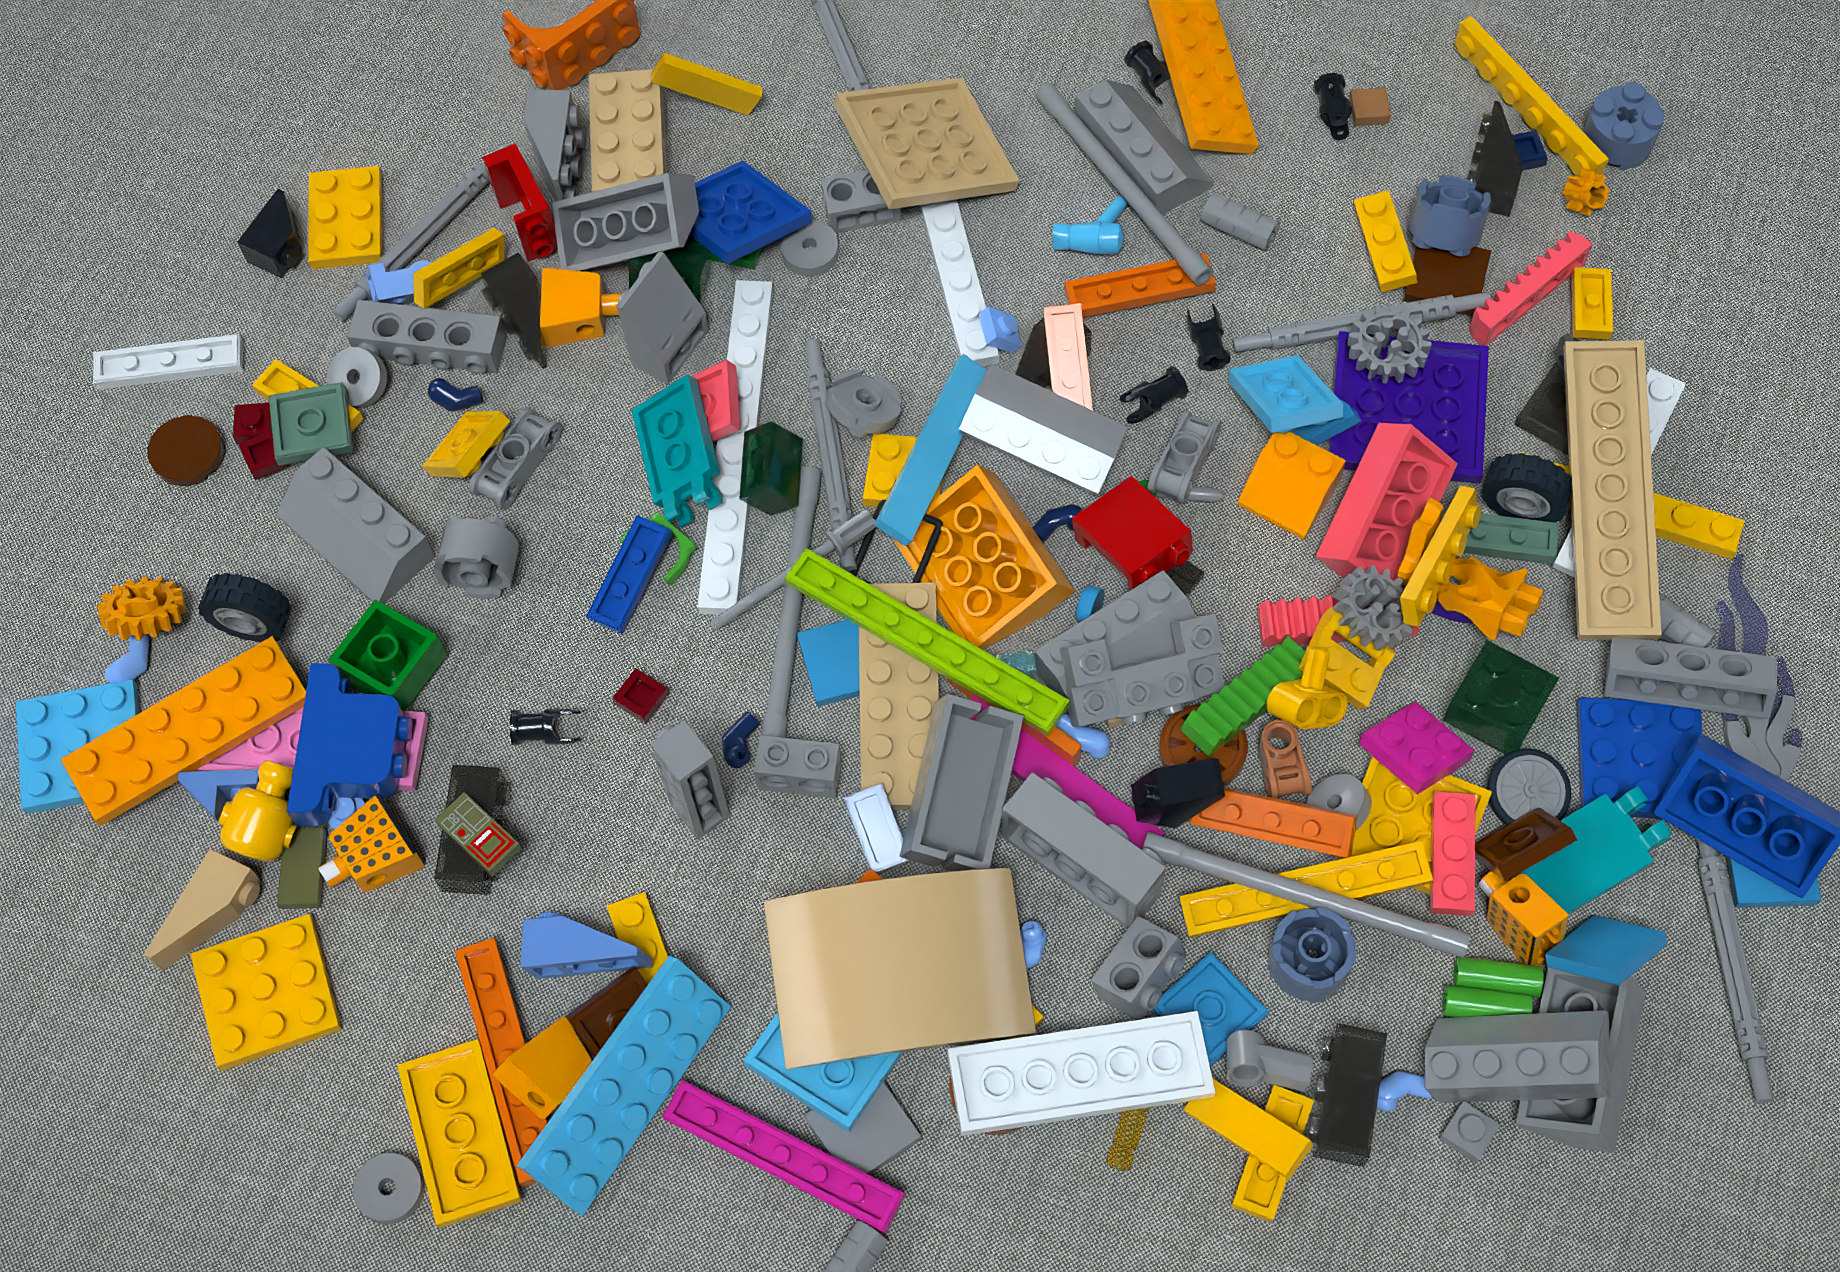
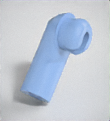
(130, 665)
(1033, 942)

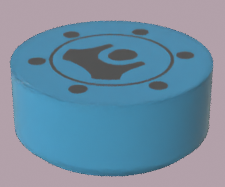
(1089, 602)

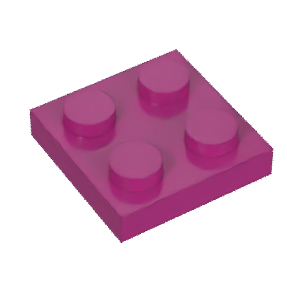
(1416, 747)

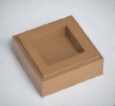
(1369, 106)

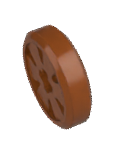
(1178, 748)

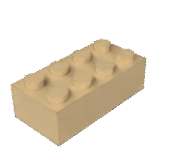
(626, 128)

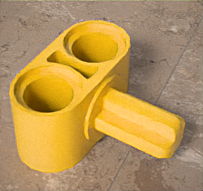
(1308, 701)

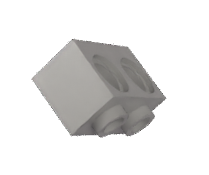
(861, 205)
(798, 766)
(1130, 965)

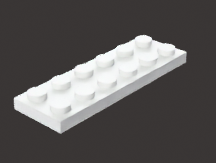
(1080, 1073)

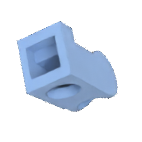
(392, 286)

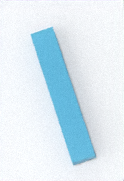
(930, 453)

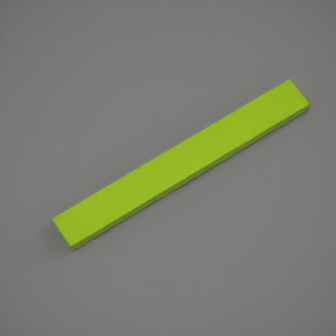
(927, 641)

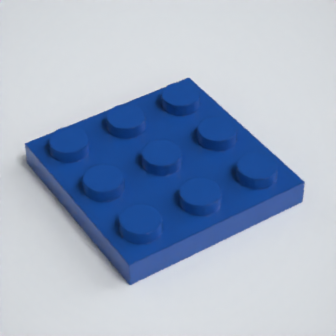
(743, 212)
(1631, 746)

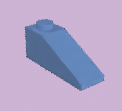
(564, 947)

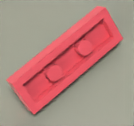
(1453, 854)

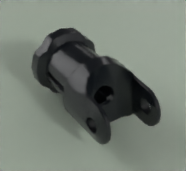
(1148, 66)
(1334, 107)
(1209, 342)
(1155, 394)
(538, 726)

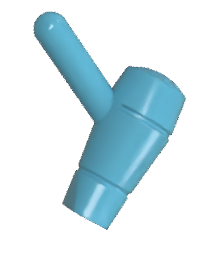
(1093, 237)

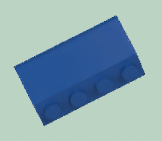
(1751, 815)

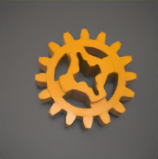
(141, 608)

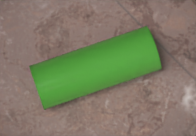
(1498, 976)
(1472, 1002)

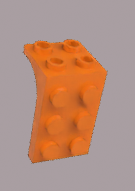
(571, 50)

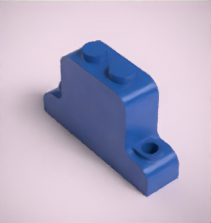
(345, 746)

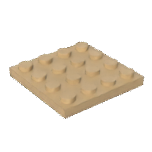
(925, 142)

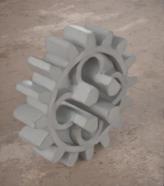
(1409, 339)
(1373, 623)

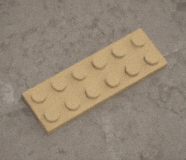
(895, 703)

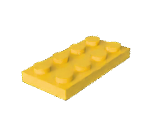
(459, 1134)

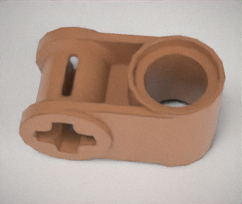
(1283, 769)

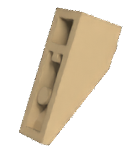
(207, 905)

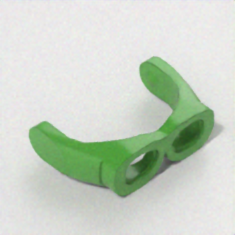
(687, 547)

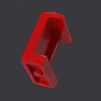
(514, 184)
(1134, 532)

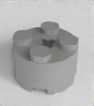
(477, 556)

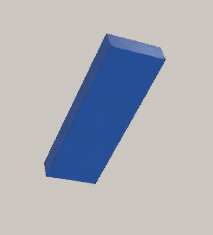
(629, 574)

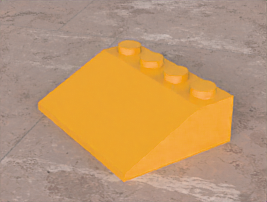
(986, 561)

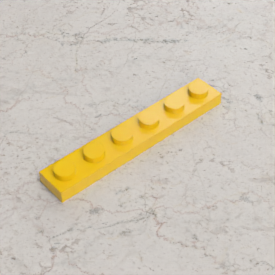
(1528, 98)
(1693, 525)
(1351, 877)

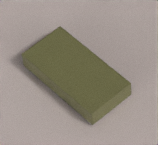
(299, 873)

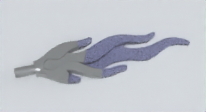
(1765, 736)

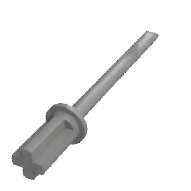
(836, 540)

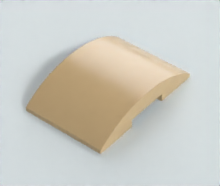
(898, 966)

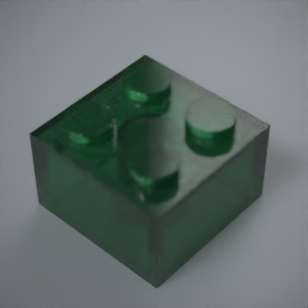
(1500, 698)

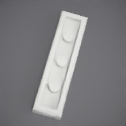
(168, 361)

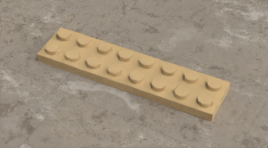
(1611, 490)

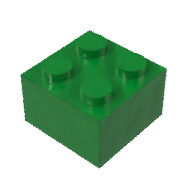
(388, 654)

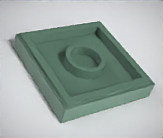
(309, 421)

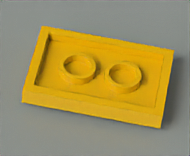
(345, 217)

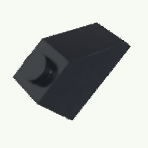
(272, 237)
(1177, 792)

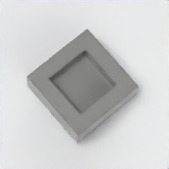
(1469, 1132)

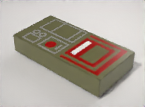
(478, 834)

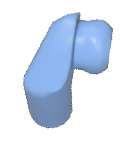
(1091, 739)
(1397, 1086)

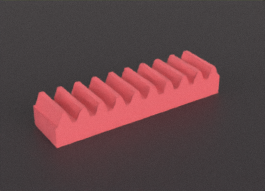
(1529, 288)
(1296, 620)

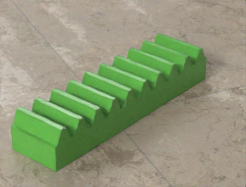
(1243, 699)

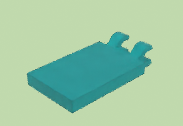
(677, 450)
(1605, 852)

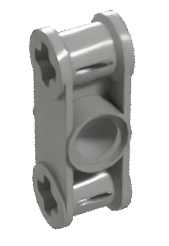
(1184, 456)
(503, 478)

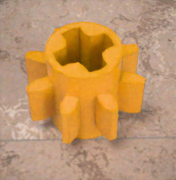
(1586, 192)

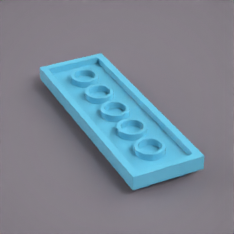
(624, 1086)

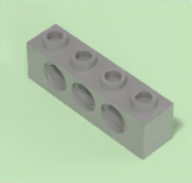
(446, 328)
(1691, 677)
(690, 778)

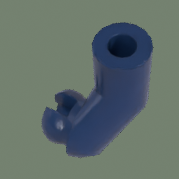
(450, 397)
(1055, 518)
(735, 741)

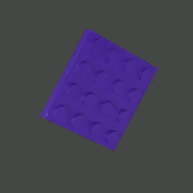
(1441, 401)

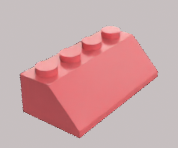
(1385, 500)

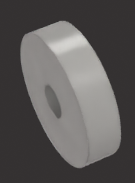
(813, 261)
(372, 375)
(1342, 790)
(373, 1177)

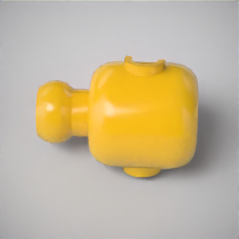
(258, 818)

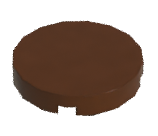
(185, 450)

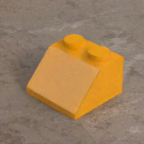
(1291, 483)

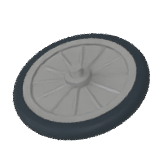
(1526, 782)

